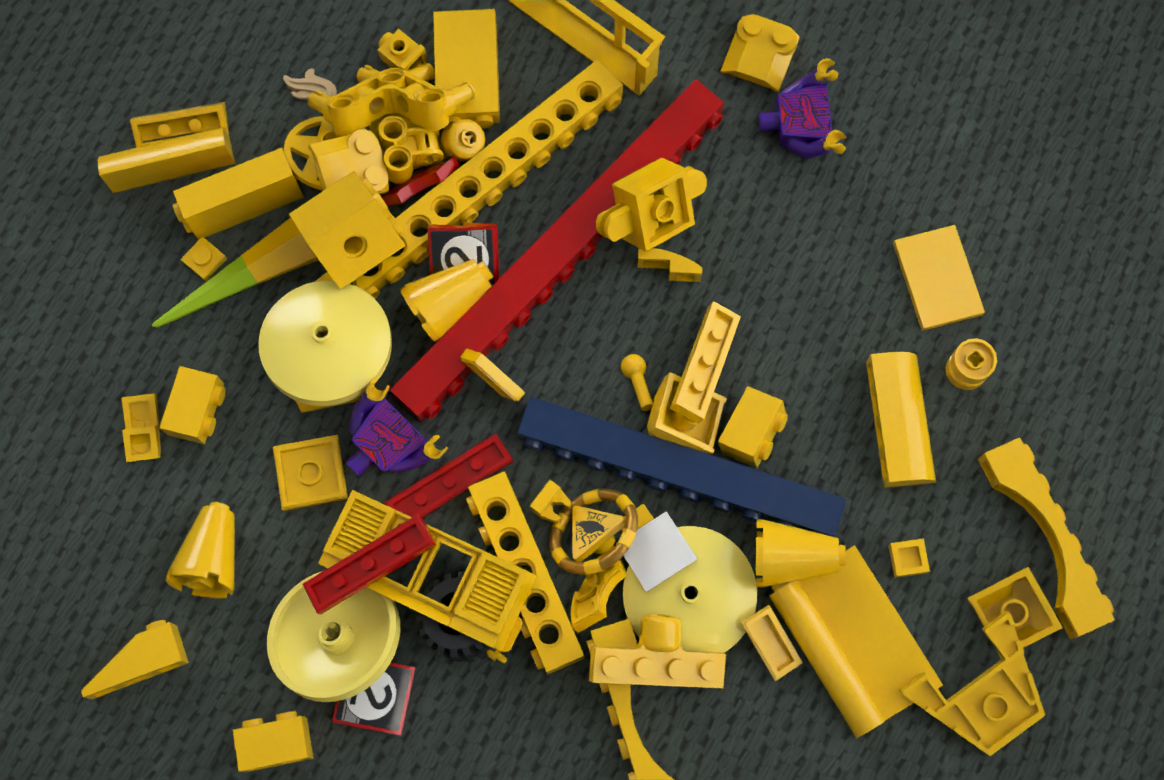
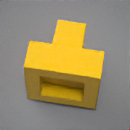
(546, 499)

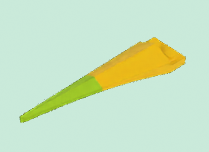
(271, 257)

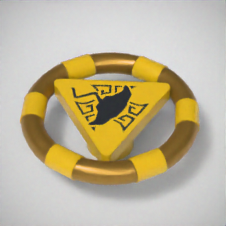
(594, 532)

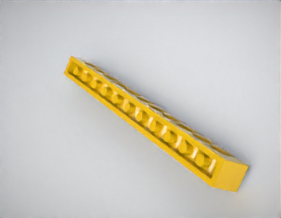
(592, 81)

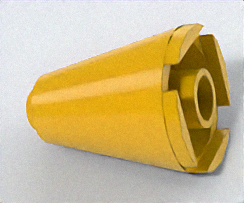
(446, 295)
(207, 554)
(794, 554)

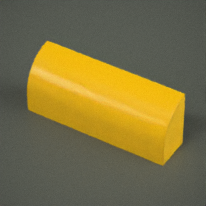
(166, 160)
(900, 419)

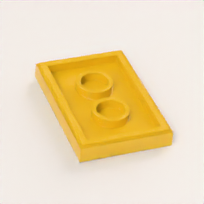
(938, 277)

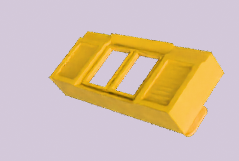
(486, 598)

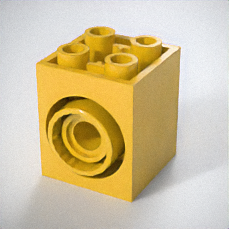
(348, 228)

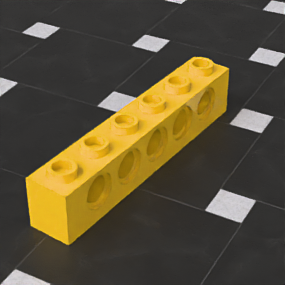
(498, 492)

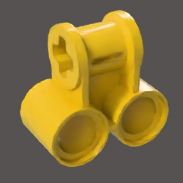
(407, 148)

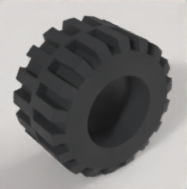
(439, 636)

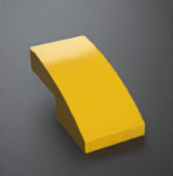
(679, 266)
(141, 427)

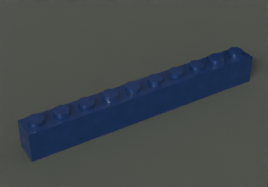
(678, 468)

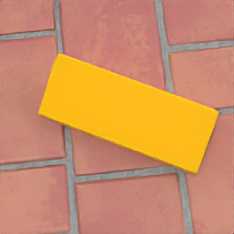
(178, 123)

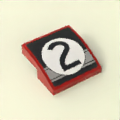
(457, 244)
(381, 705)

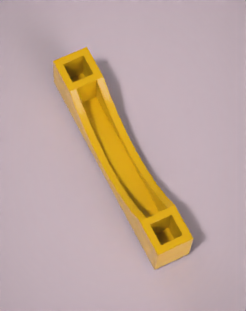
(1078, 597)
(620, 713)

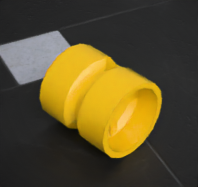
(965, 370)

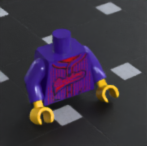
(804, 115)
(386, 436)

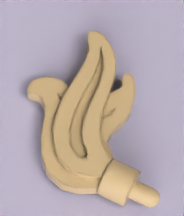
(305, 86)

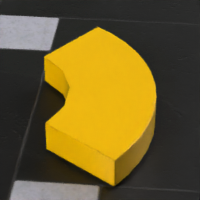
(590, 601)

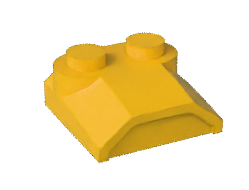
(761, 51)
(351, 153)
(676, 428)
(1024, 601)

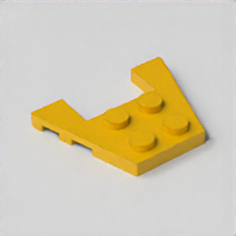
(994, 704)

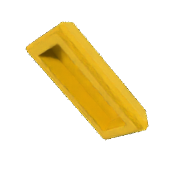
(771, 642)

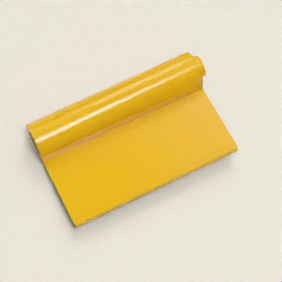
(853, 641)

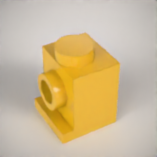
(406, 59)

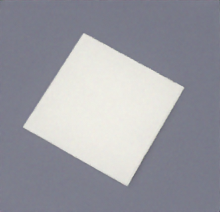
(658, 552)

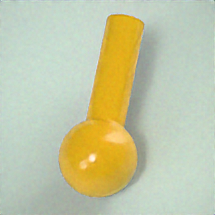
(634, 367)

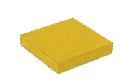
(310, 472)

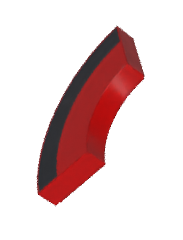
(420, 180)

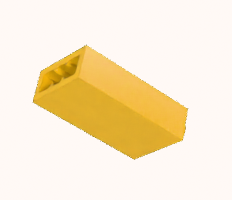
(469, 52)
(237, 194)

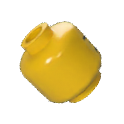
(462, 139)

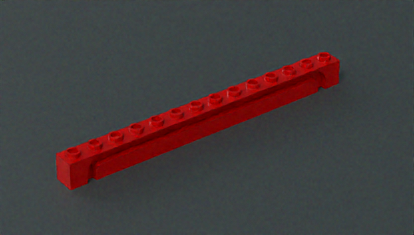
(550, 257)

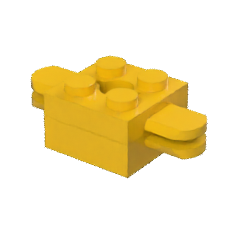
(652, 204)

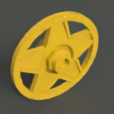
(299, 145)

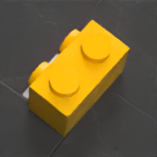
(193, 405)
(753, 427)
(272, 743)

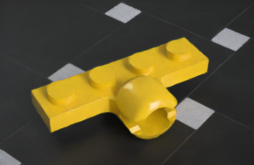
(657, 659)

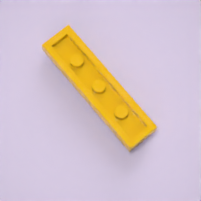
(705, 362)

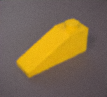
(142, 658)

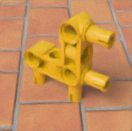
(389, 93)

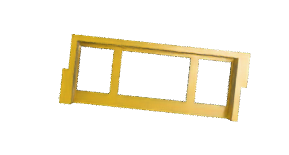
(596, 42)

